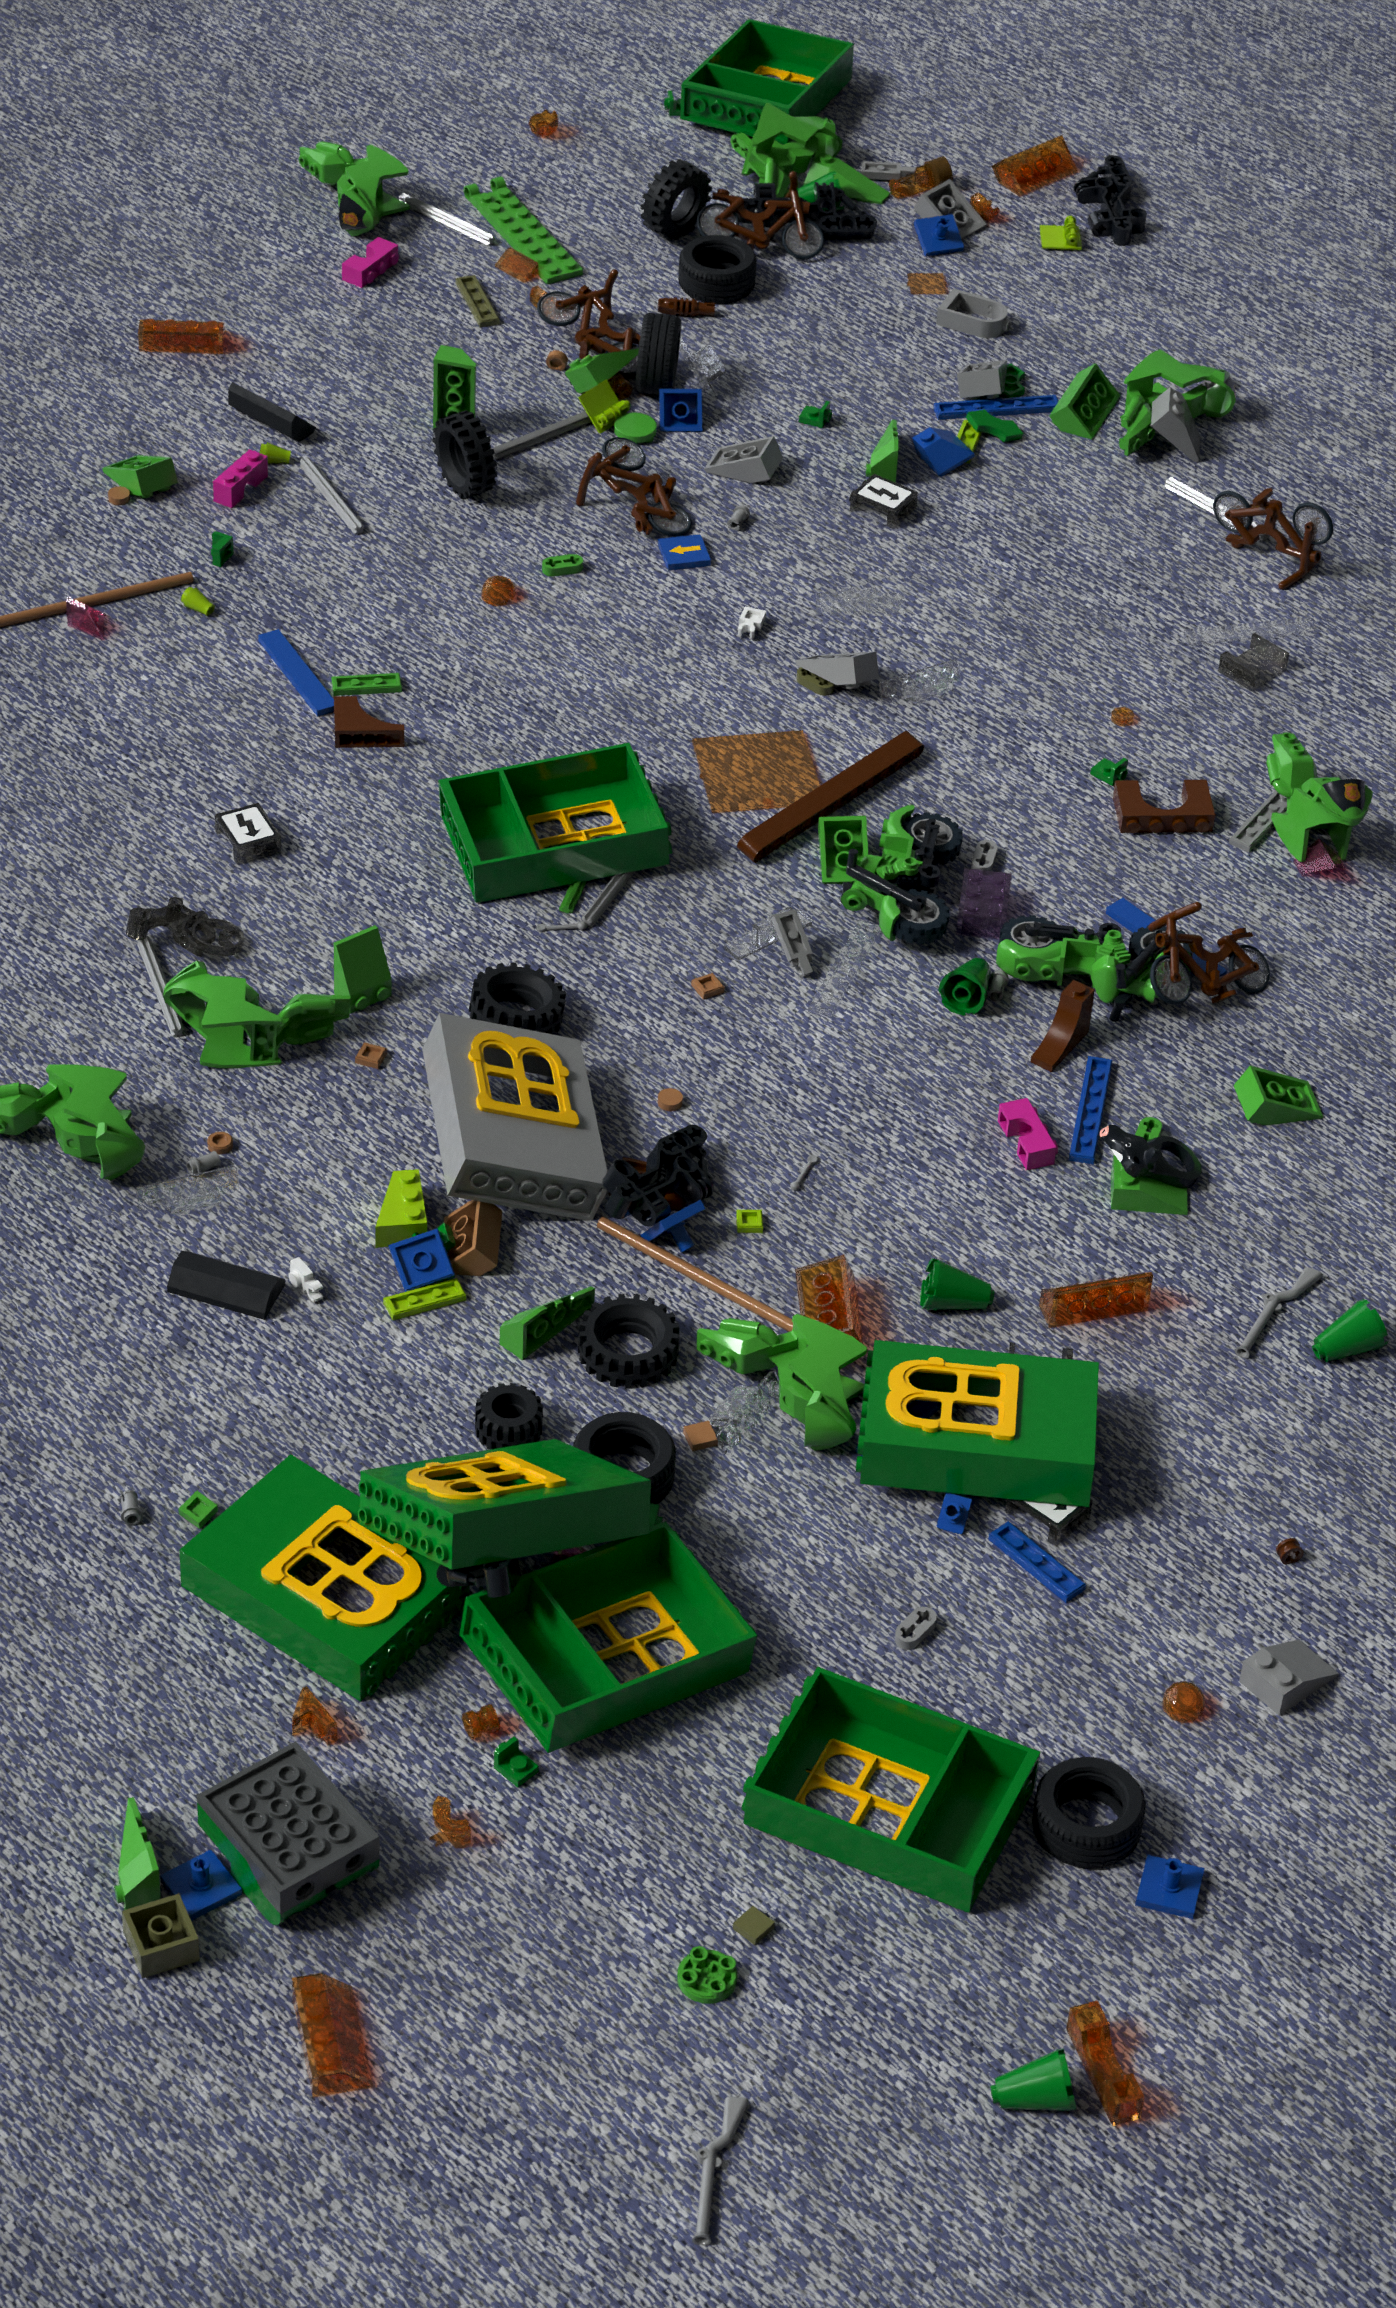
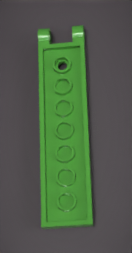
(523, 231)

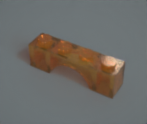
(1092, 2040)

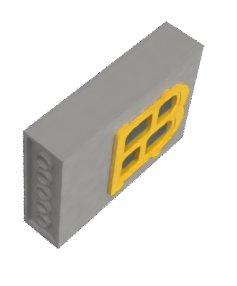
(506, 1149)

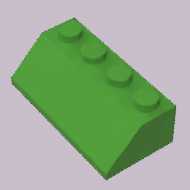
(453, 383)
(1085, 403)

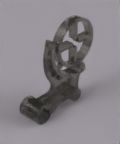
(178, 920)

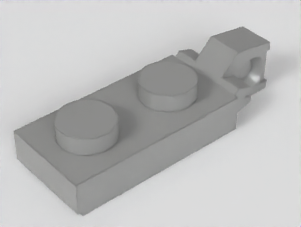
(885, 170)
(793, 941)

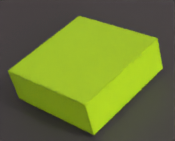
(749, 1221)

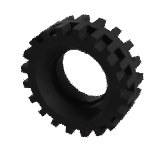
(663, 194)
(465, 454)
(518, 985)
(628, 1316)

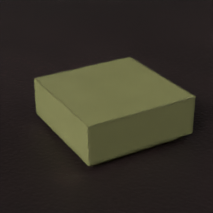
(753, 1925)

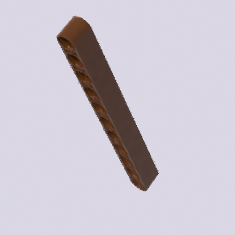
(830, 796)

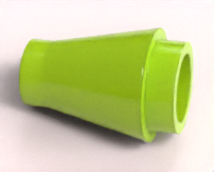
(275, 453)
(197, 601)

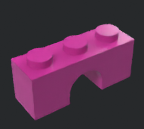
(379, 257)
(230, 485)
(1034, 1144)

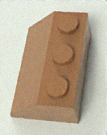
(477, 1238)

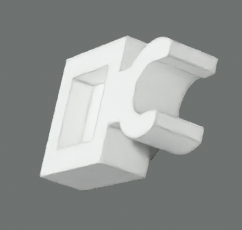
(751, 620)
(302, 1276)

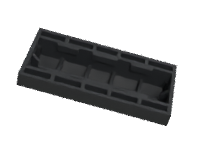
(269, 413)
(224, 1284)

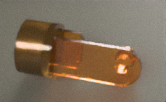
(925, 178)

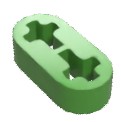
(740, 143)
(562, 565)
(1145, 1124)

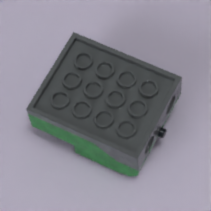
(287, 1833)

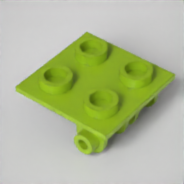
(1061, 236)
(603, 406)

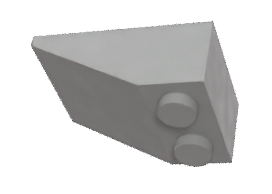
(948, 200)
(982, 379)
(1175, 423)
(747, 460)
(843, 668)
(1285, 1674)

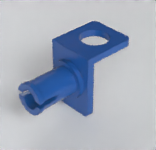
(954, 1513)

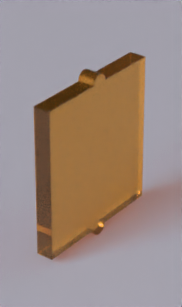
(926, 283)

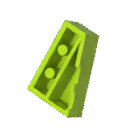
(401, 1210)

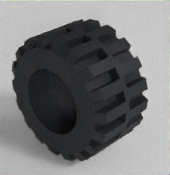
(503, 1403)

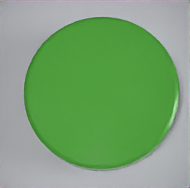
(636, 427)
(707, 1975)

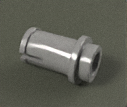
(740, 514)
(998, 980)
(203, 1163)
(130, 1513)

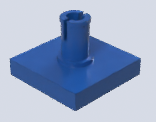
(938, 235)
(675, 1226)
(201, 1884)
(1169, 1886)

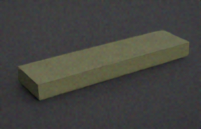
(477, 301)

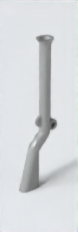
(1272, 1303)
(733, 2112)

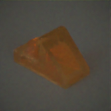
(311, 1714)

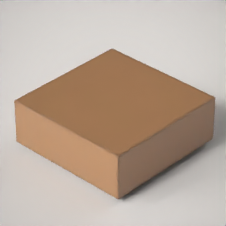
(707, 986)
(371, 1055)
(700, 1435)

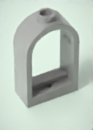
(957, 299)

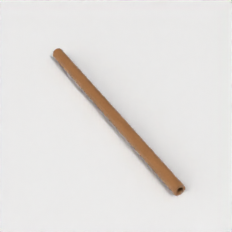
(98, 598)
(695, 1274)

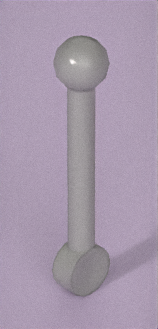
(542, 928)
(812, 1160)

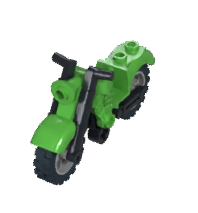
(905, 876)
(1068, 951)

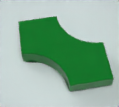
(1012, 383)
(1003, 429)

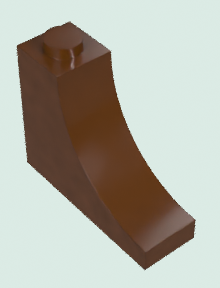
(360, 730)
(1068, 1026)

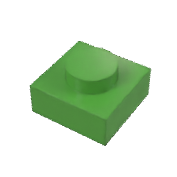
(198, 1509)

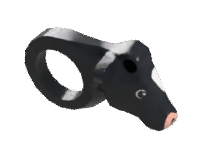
(1145, 1158)

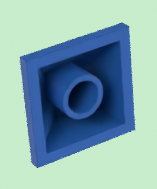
(680, 410)
(941, 450)

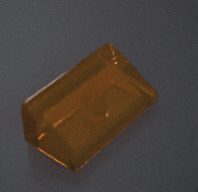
(517, 265)

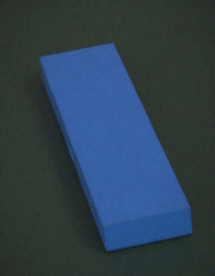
(1037, 1562)

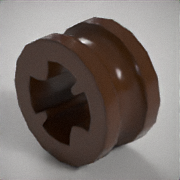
(1289, 1551)

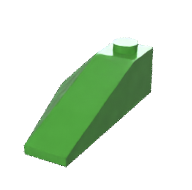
(851, 181)
(885, 455)
(539, 1324)
(137, 1866)

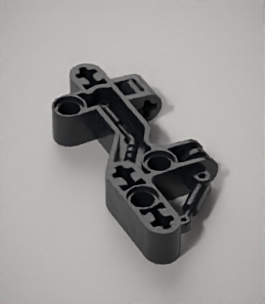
(1112, 193)
(829, 219)
(666, 1168)
(497, 1576)

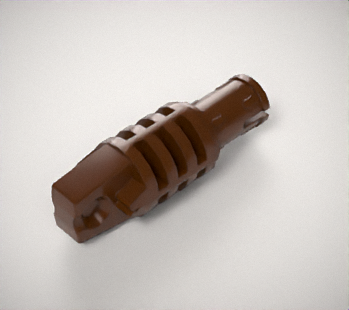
(688, 307)

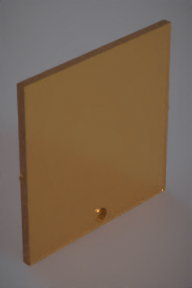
(755, 770)

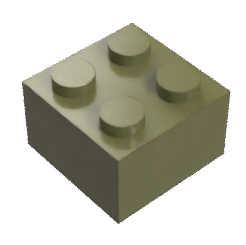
(160, 1935)

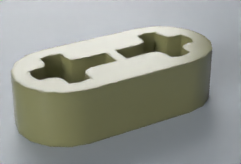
(814, 682)

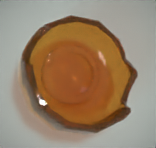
(544, 123)
(983, 207)
(498, 590)
(1183, 1701)

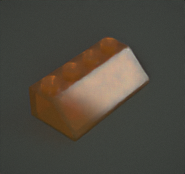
(1035, 166)
(181, 336)
(830, 1295)
(1096, 1299)
(330, 2035)

